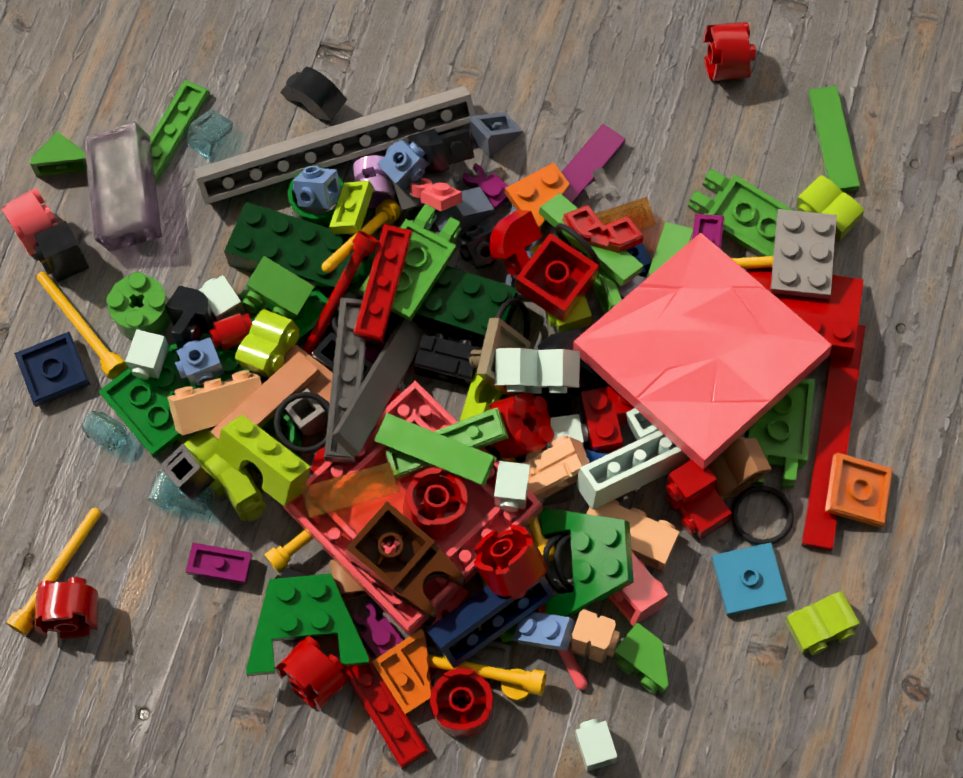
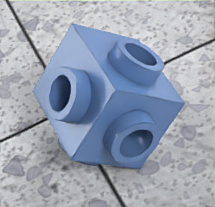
(404, 163)
(317, 187)
(199, 362)

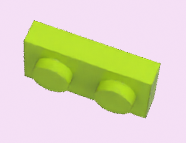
(351, 207)

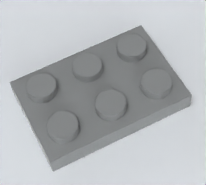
(803, 254)

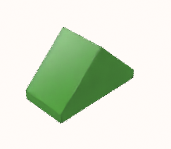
(58, 157)

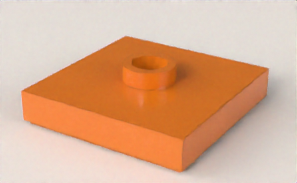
(858, 490)

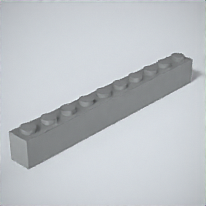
(333, 144)

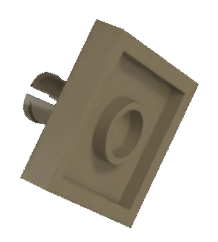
(497, 336)

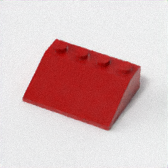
(831, 318)

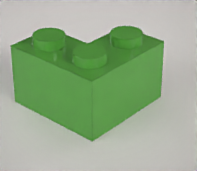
(276, 289)

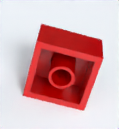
(556, 277)

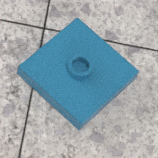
(749, 579)

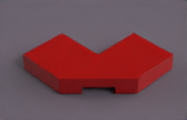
(613, 237)

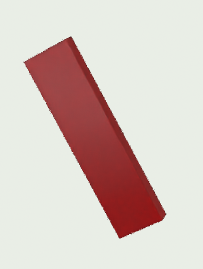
(383, 283)
(386, 713)

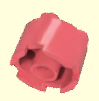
(29, 218)

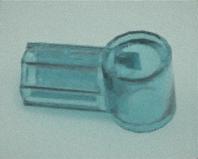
(167, 495)

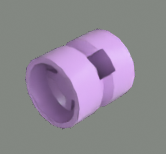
(368, 169)

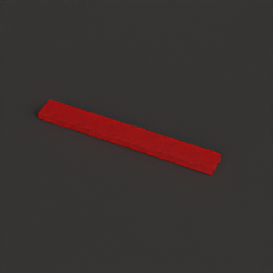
(832, 439)

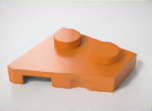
(537, 190)
(407, 671)

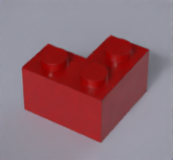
(603, 413)
(695, 497)

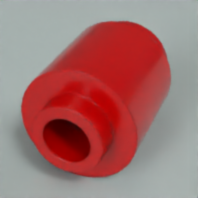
(231, 330)

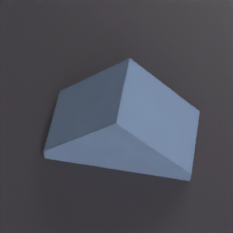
(493, 131)
(472, 210)

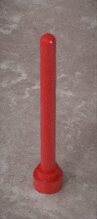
(362, 247)

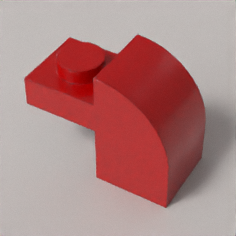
(511, 237)

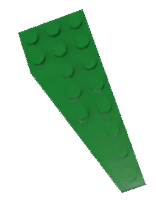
(144, 402)

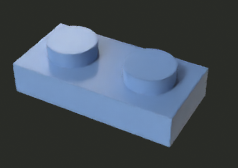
(545, 631)

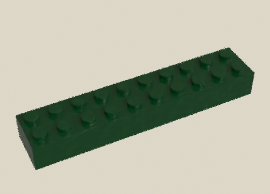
(454, 307)

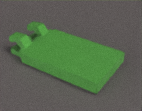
(746, 210)
(424, 262)
(786, 431)

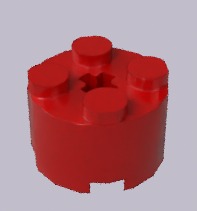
(728, 51)
(525, 423)
(449, 502)
(509, 561)
(66, 608)
(312, 673)
(476, 691)

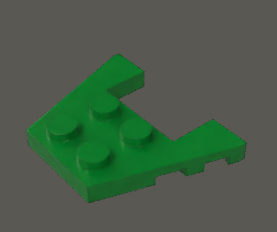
(599, 557)
(302, 609)

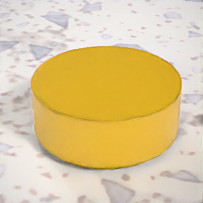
(514, 692)

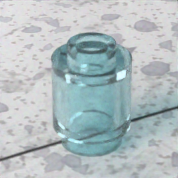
(104, 430)

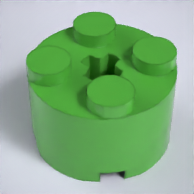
(130, 295)

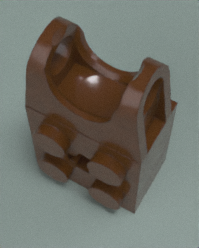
(411, 566)

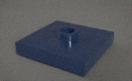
(52, 369)

